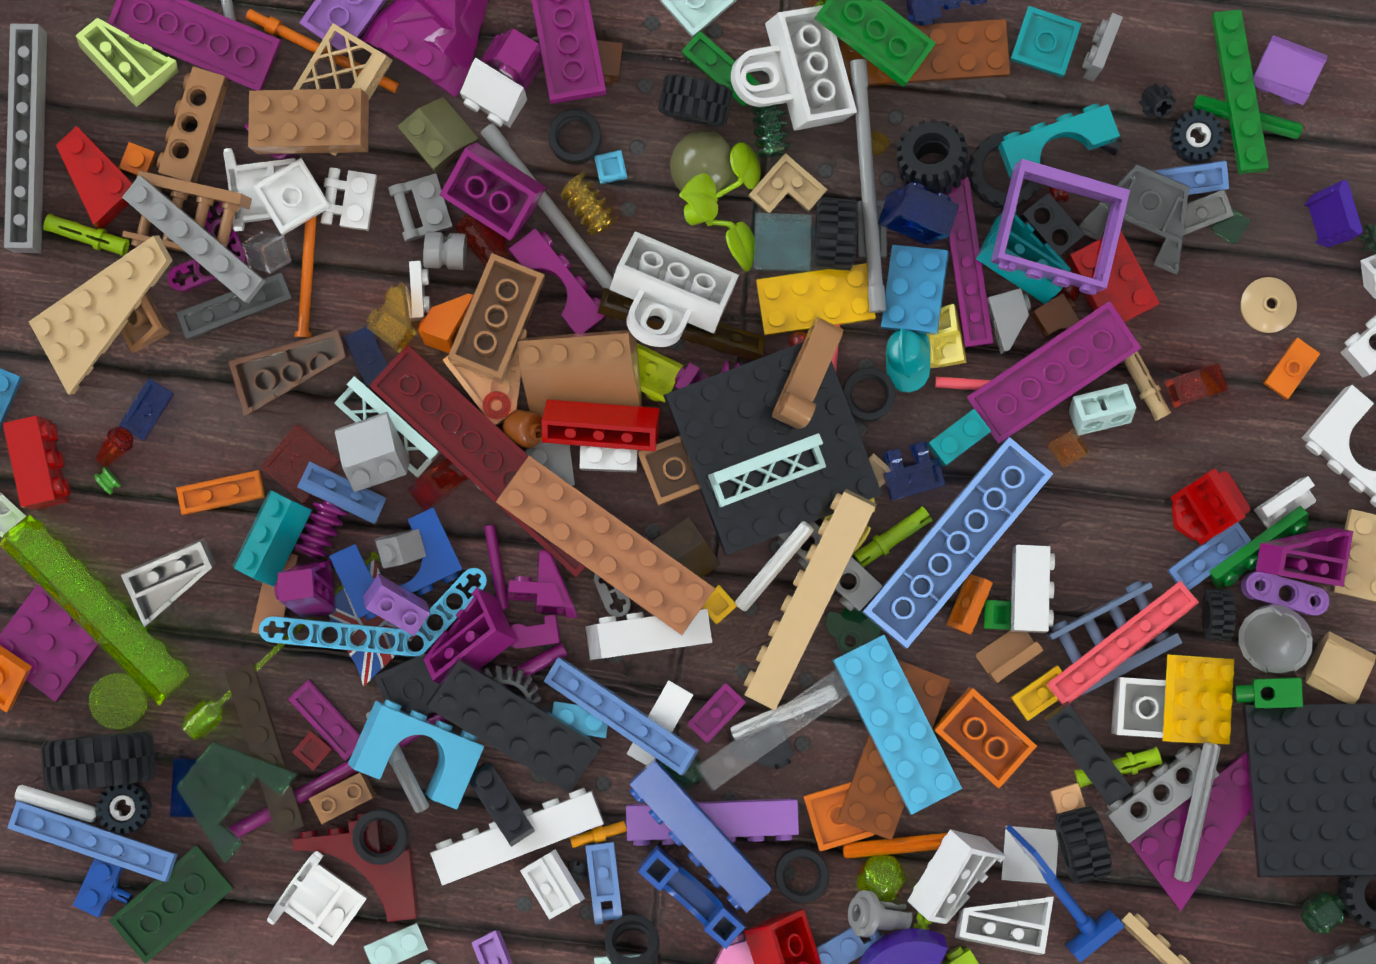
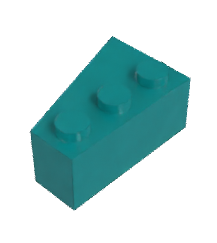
(1024, 245)

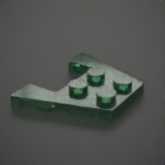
(219, 783)

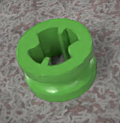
(107, 480)

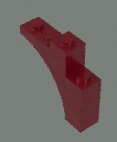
(392, 881)

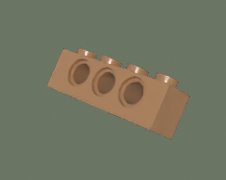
(198, 141)

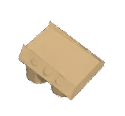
(1339, 668)

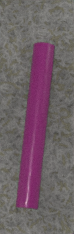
(496, 565)

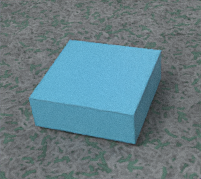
(610, 167)

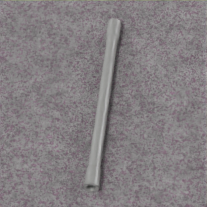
(859, 83)
(502, 147)

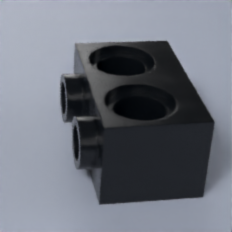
(1057, 221)

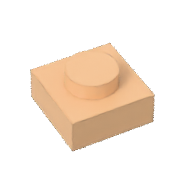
(1067, 798)

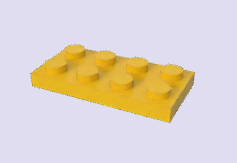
(796, 300)

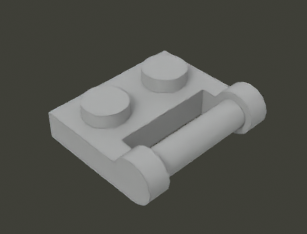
(430, 205)

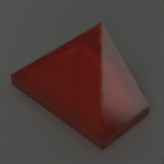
(481, 238)

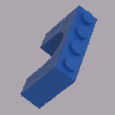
(436, 566)
(714, 914)

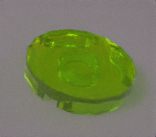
(117, 701)

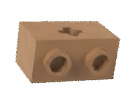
(342, 797)

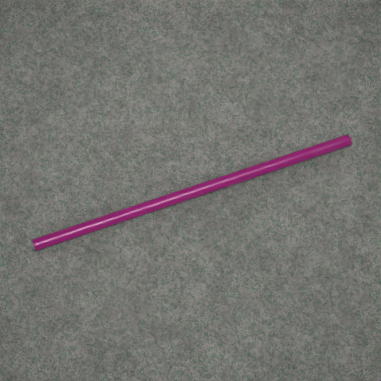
(344, 770)

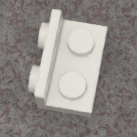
(1286, 501)

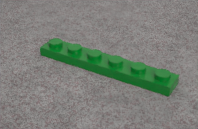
(1240, 92)

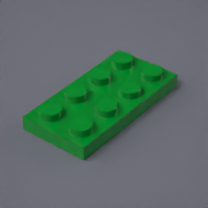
(878, 35)

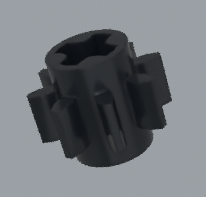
(1157, 101)

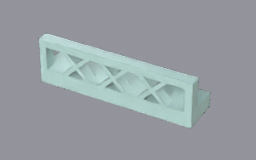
(401, 426)
(811, 442)

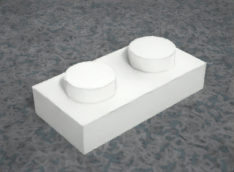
(418, 279)

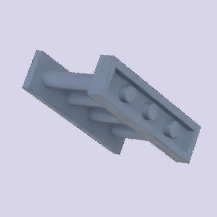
(1160, 644)

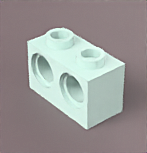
(1102, 409)

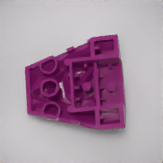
(430, 37)

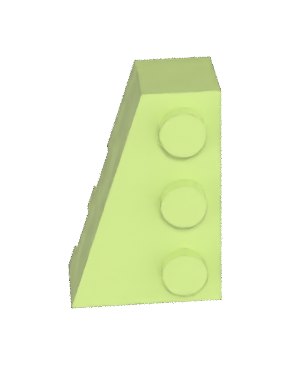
(126, 62)

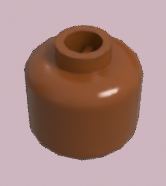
(523, 428)

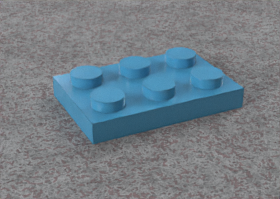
(915, 289)

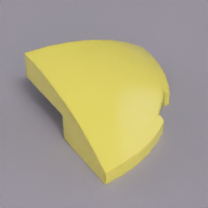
(947, 346)

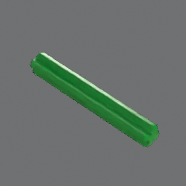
(1269, 122)

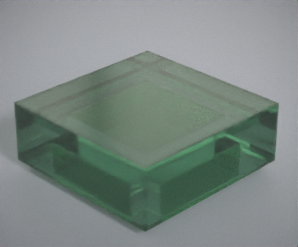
(1232, 227)

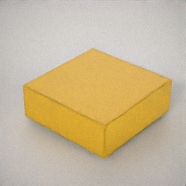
(719, 605)

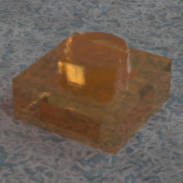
(1068, 448)

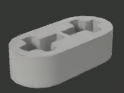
(608, 600)

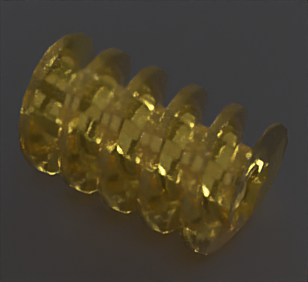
(587, 205)

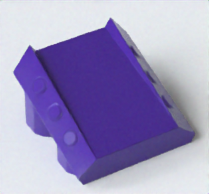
(1334, 215)

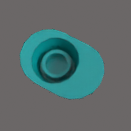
(908, 360)

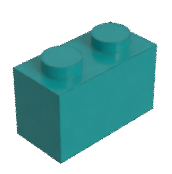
(958, 438)

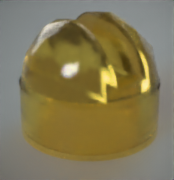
(879, 142)

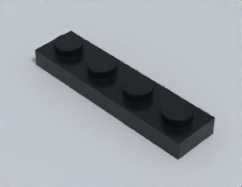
(1088, 753)

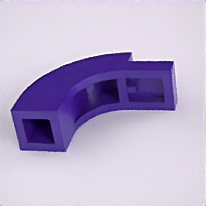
(907, 947)

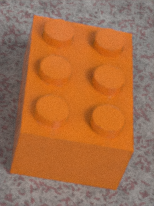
(984, 737)

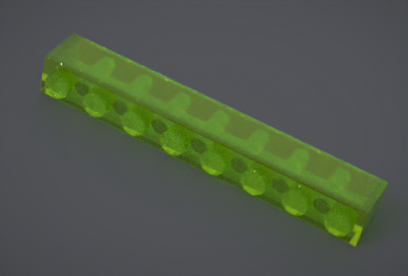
(94, 609)

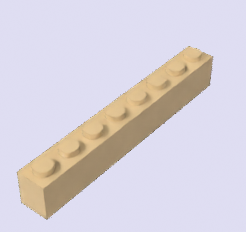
(810, 599)

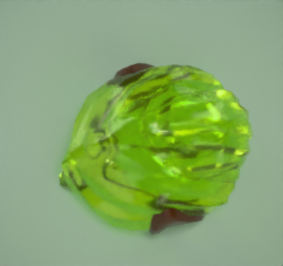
(882, 876)

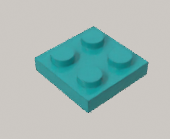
(1045, 41)

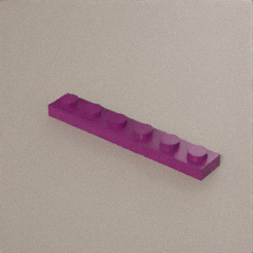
(968, 271)

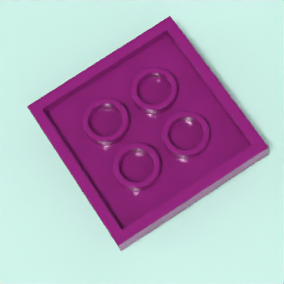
(48, 642)

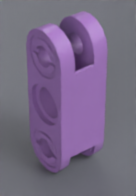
(1299, 593)

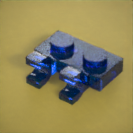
(915, 478)

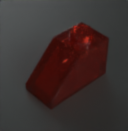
(1196, 385)
(437, 484)

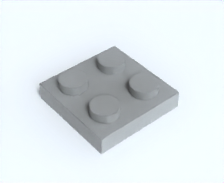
(1104, 39)

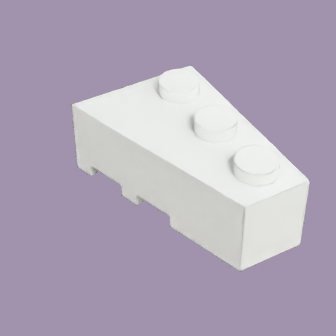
(952, 874)

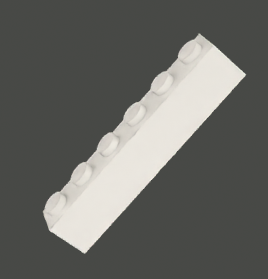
(490, 847)

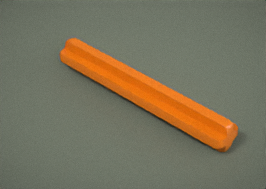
(893, 846)

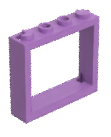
(1075, 184)

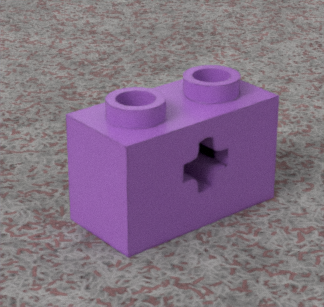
(396, 605)

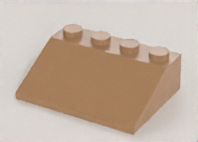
(580, 369)

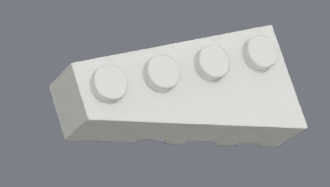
(642, 635)

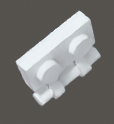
(357, 199)

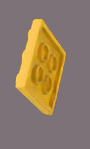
(1198, 699)

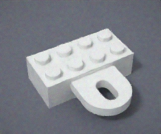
(802, 71)
(672, 287)

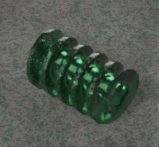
(770, 131)

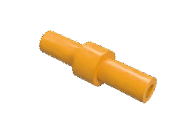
(598, 834)

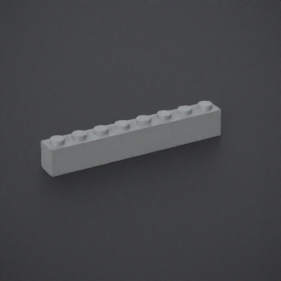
(25, 138)

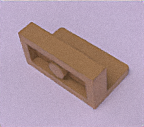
(1007, 654)

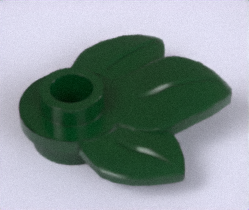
(853, 624)

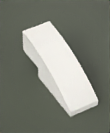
(667, 713)

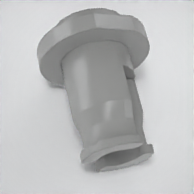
(869, 913)

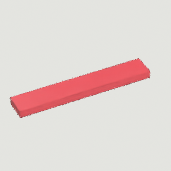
(1122, 643)

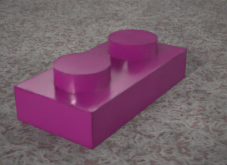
(716, 712)

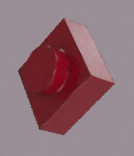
(312, 750)

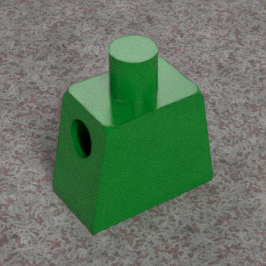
(1285, 692)

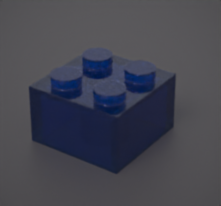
(918, 213)

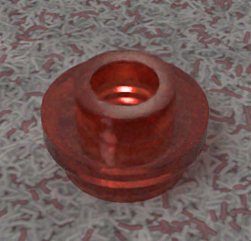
(496, 396)

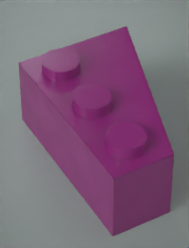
(514, 57)
(1309, 556)
(307, 589)
(475, 636)

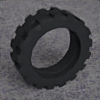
(980, 185)

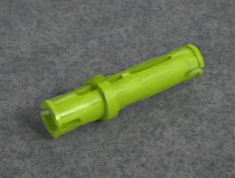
(116, 245)
(893, 536)
(1129, 764)

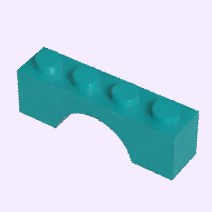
(1091, 129)

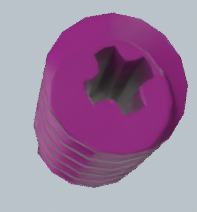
(320, 529)

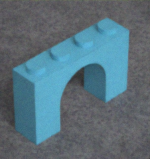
(390, 725)

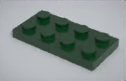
(172, 906)

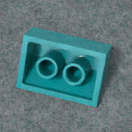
(271, 538)

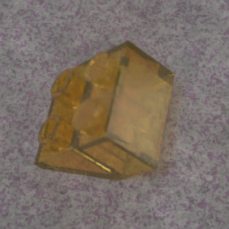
(394, 320)

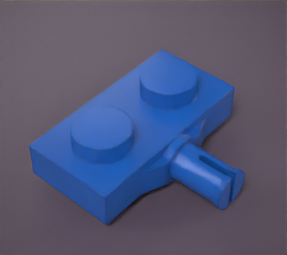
(100, 888)

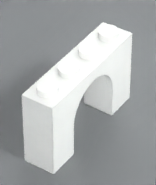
(1331, 436)

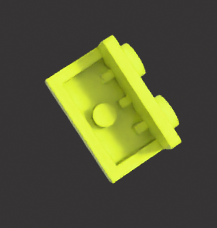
(656, 373)

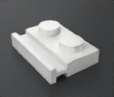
(552, 884)

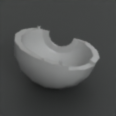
(1275, 639)

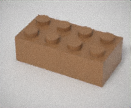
(308, 121)
(496, 318)
(668, 471)

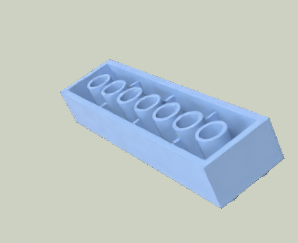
(957, 542)

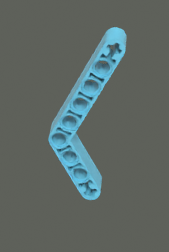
(374, 632)

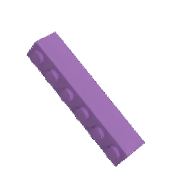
(734, 817)

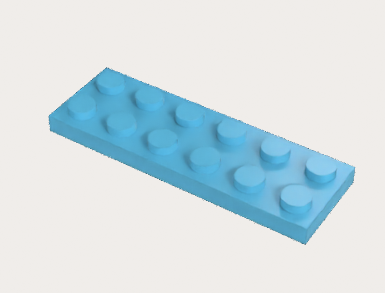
(897, 724)

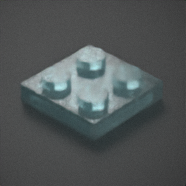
(782, 242)

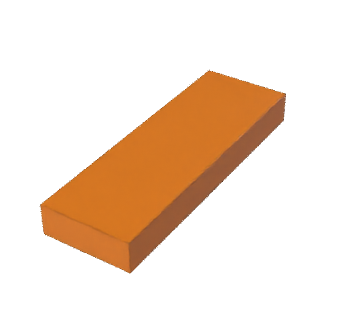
(221, 492)

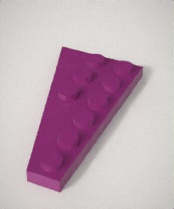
(1225, 811)

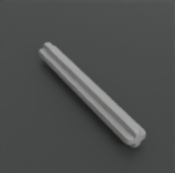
(1197, 811)

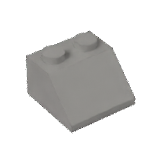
(371, 452)

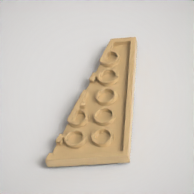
(94, 314)

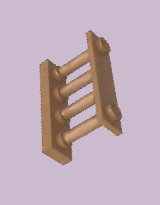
(205, 196)

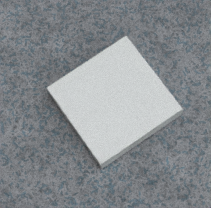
(291, 196)

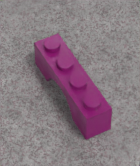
(536, 253)

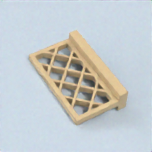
(371, 72)

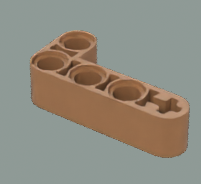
(797, 397)

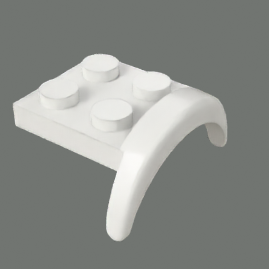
(241, 180)
(319, 900)

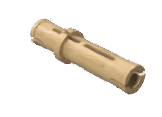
(1147, 386)

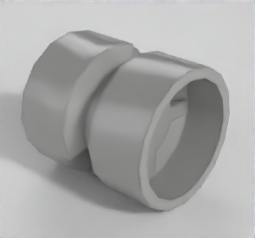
(445, 250)

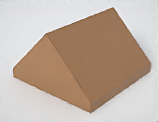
(144, 325)

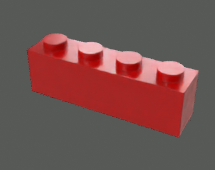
(600, 425)

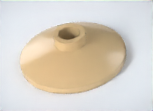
(1255, 308)

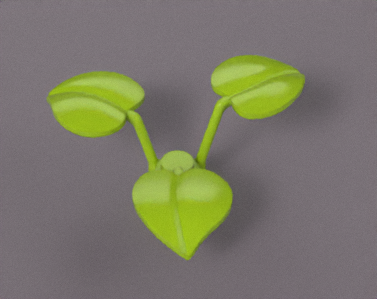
(703, 207)

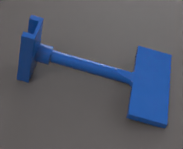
(1093, 932)

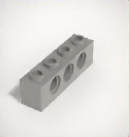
(865, 584)
(1154, 810)

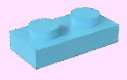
(580, 719)

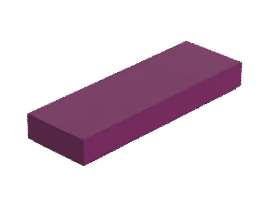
(325, 719)

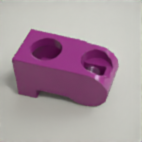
(538, 634)

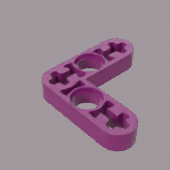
(191, 283)

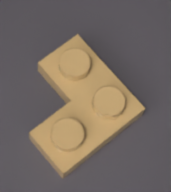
(784, 179)

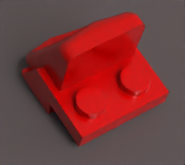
(1208, 506)

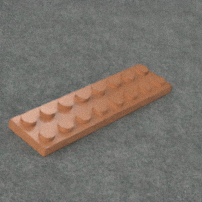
(605, 545)

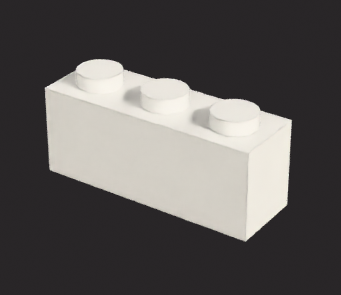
(1031, 589)

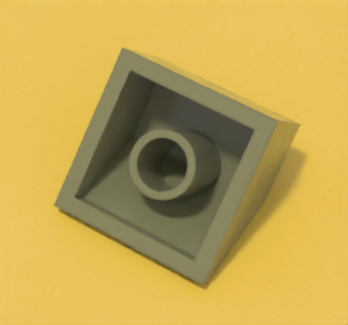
(437, 134)

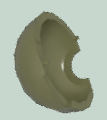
(702, 153)

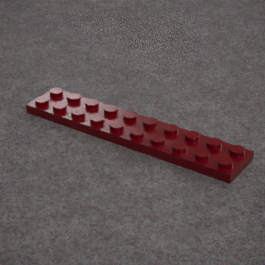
(458, 432)

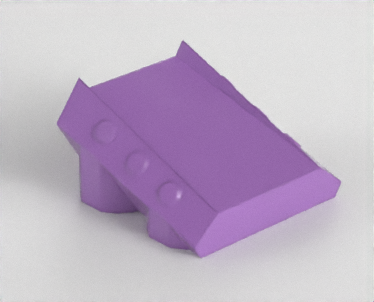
(1288, 70)

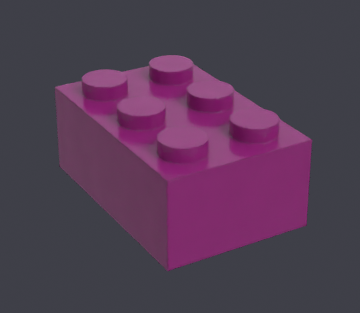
(492, 191)

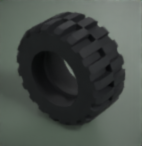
(98, 761)

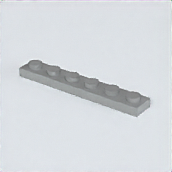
(194, 239)

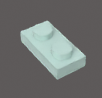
(396, 946)

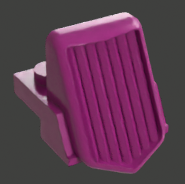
(547, 593)

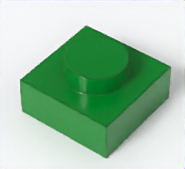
(997, 615)

